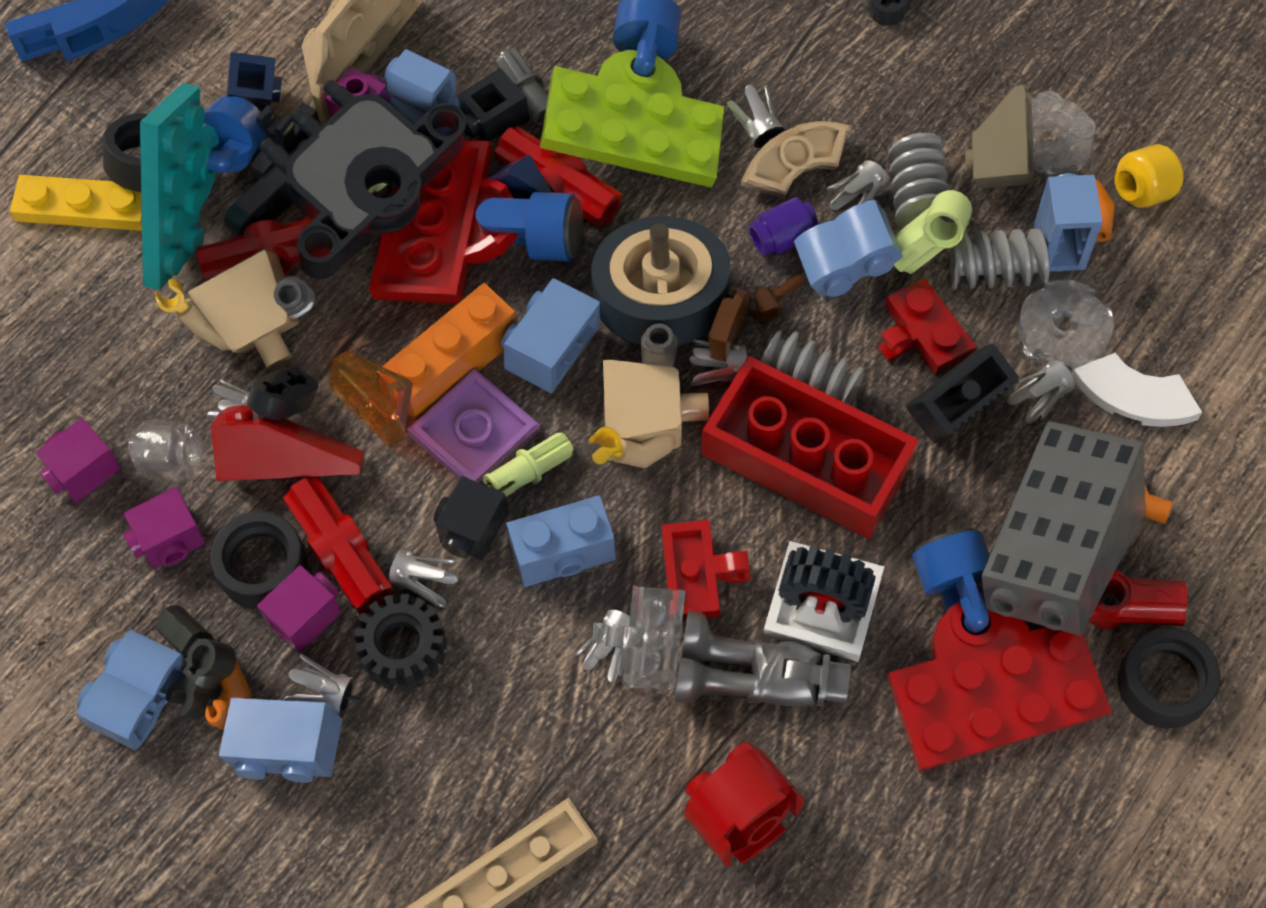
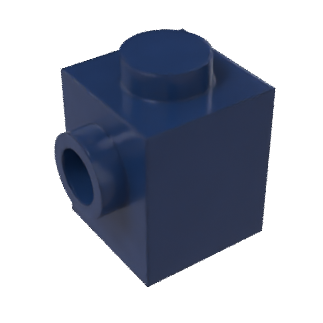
(253, 79)

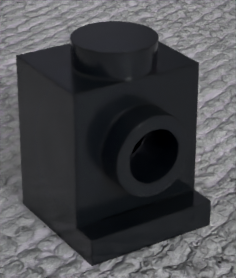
(493, 106)

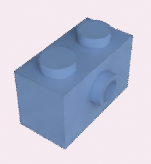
(1069, 220)
(550, 335)
(561, 541)
(280, 739)

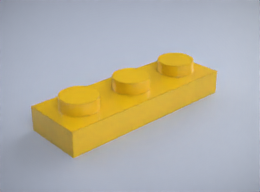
(76, 203)

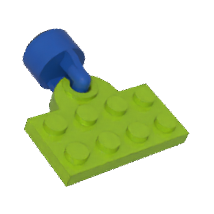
(636, 104)

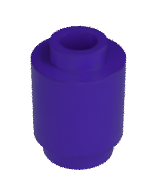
(781, 225)

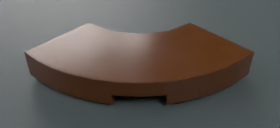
(728, 323)

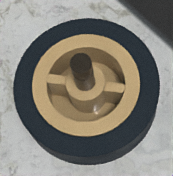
(660, 274)

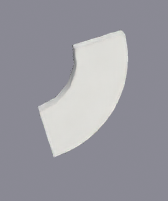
(1135, 395)

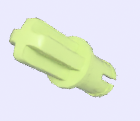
(530, 464)

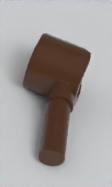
(766, 300)

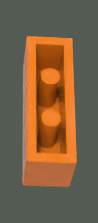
(452, 347)

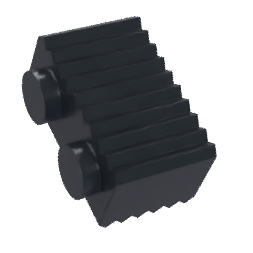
(962, 392)

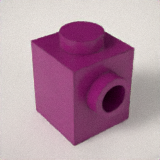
(76, 461)
(162, 529)
(300, 607)

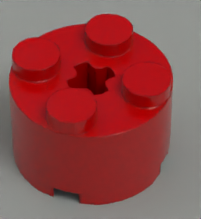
(741, 804)

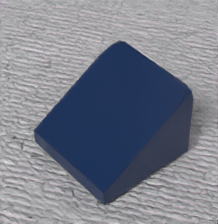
(522, 178)

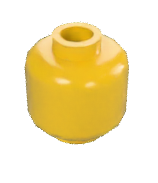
(1149, 176)

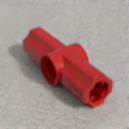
(563, 175)
(259, 236)
(337, 544)
(1142, 602)

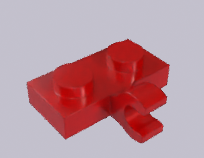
(926, 326)
(695, 568)

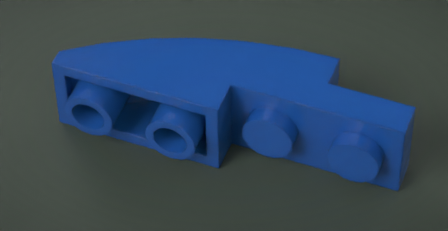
(78, 26)

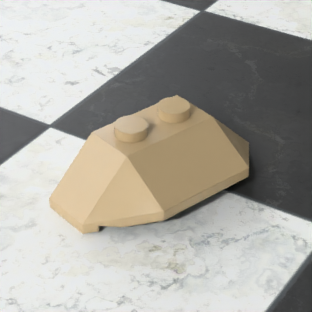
(353, 37)

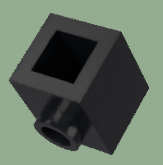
(470, 518)

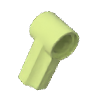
(930, 233)

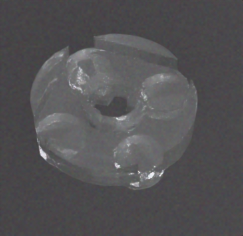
(1072, 129)
(1086, 312)

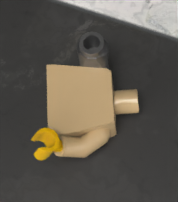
(244, 307)
(646, 404)

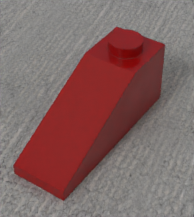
(264, 448)

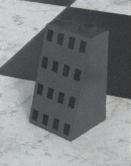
(1066, 528)

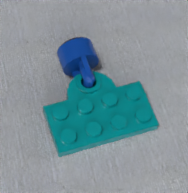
(178, 167)

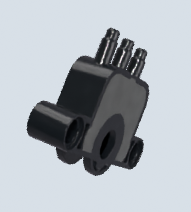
(347, 156)

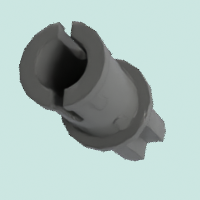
(528, 82)

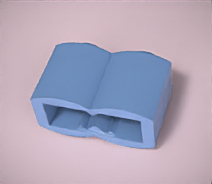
(419, 85)
(848, 249)
(131, 689)

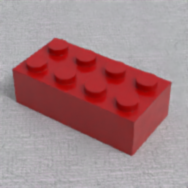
(809, 447)

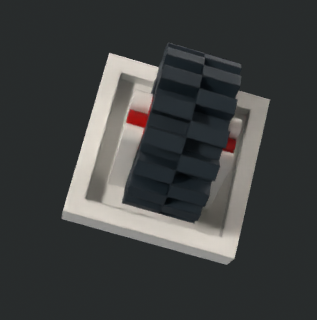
(823, 600)

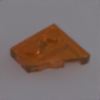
(373, 394)

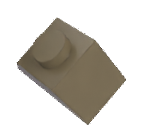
(1004, 144)

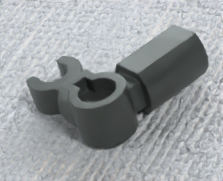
(206, 659)

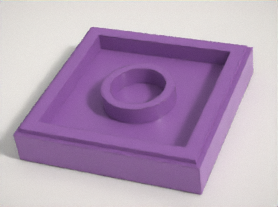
(474, 428)

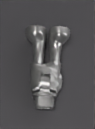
(781, 672)

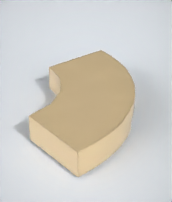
(793, 153)

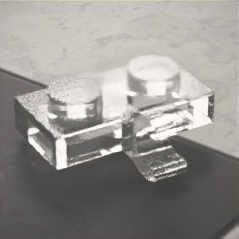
(650, 637)

